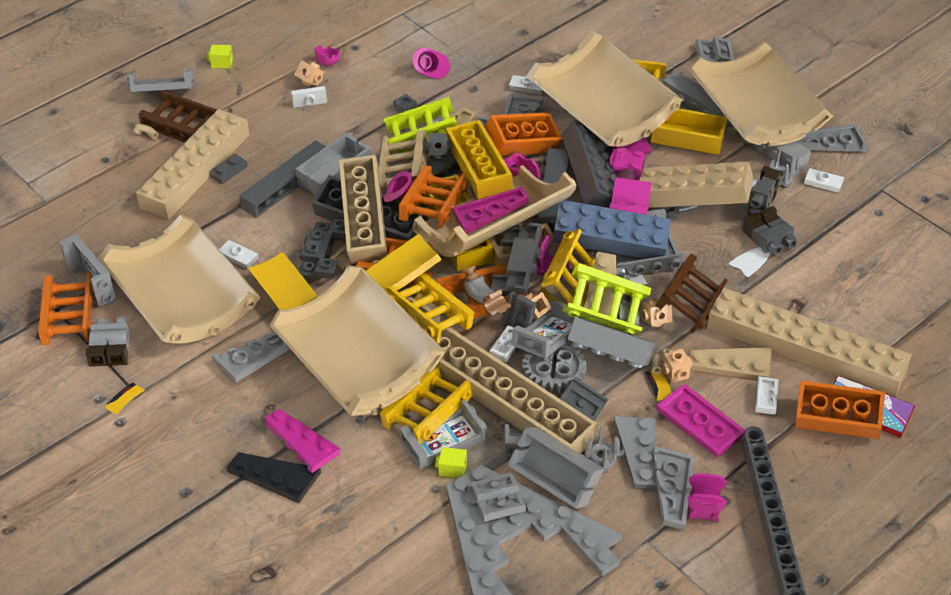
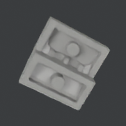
(716, 51)
(498, 497)

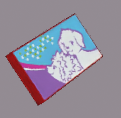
(895, 412)

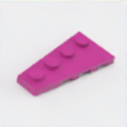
(485, 210)
(305, 442)

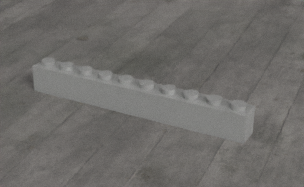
(698, 100)

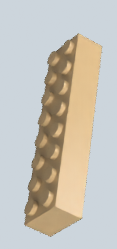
(191, 164)

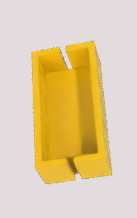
(692, 131)

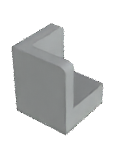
(511, 441)

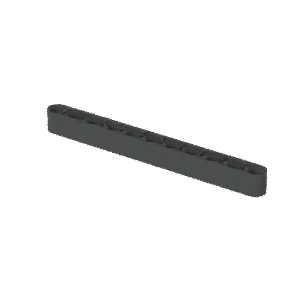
(768, 497)

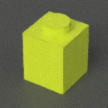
(220, 56)
(451, 462)

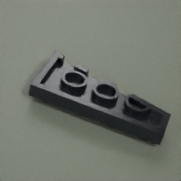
(275, 475)

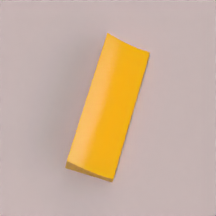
(404, 264)
(283, 282)

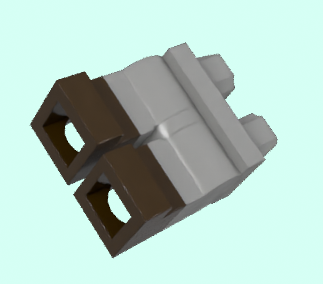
(108, 341)

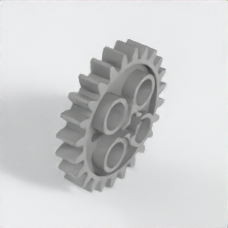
(568, 365)

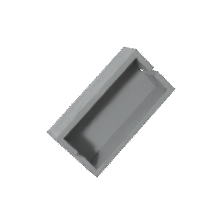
(326, 162)
(614, 342)
(556, 467)

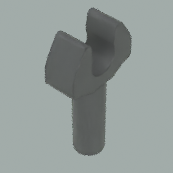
(673, 212)

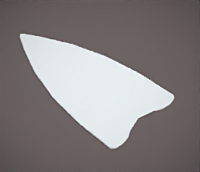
(750, 261)

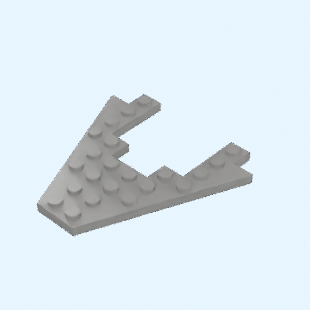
(482, 539)

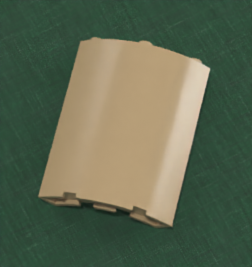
(607, 91)
(762, 96)
(453, 240)
(181, 283)
(359, 343)

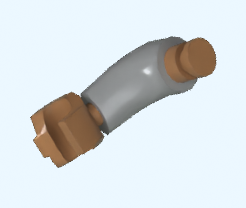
(478, 290)

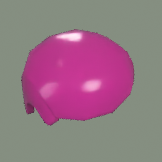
(326, 56)

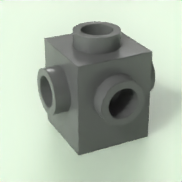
(437, 138)

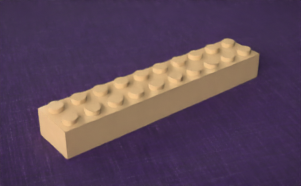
(809, 341)
(511, 393)

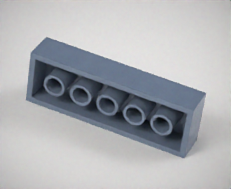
(613, 230)

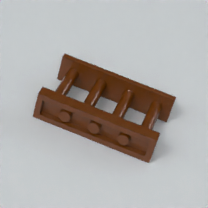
(173, 129)
(675, 287)

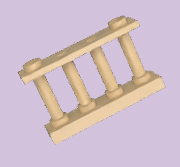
(419, 155)

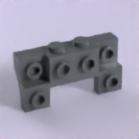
(318, 248)
(522, 259)

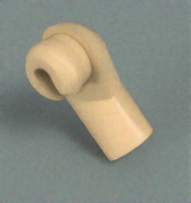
(146, 129)
(657, 360)

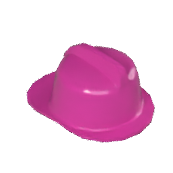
(431, 63)
(398, 186)

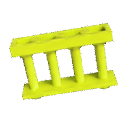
(419, 115)
(619, 286)

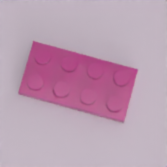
(701, 420)

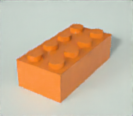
(523, 133)
(840, 409)

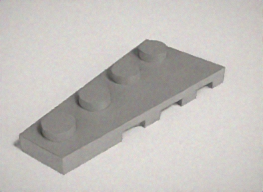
(673, 485)

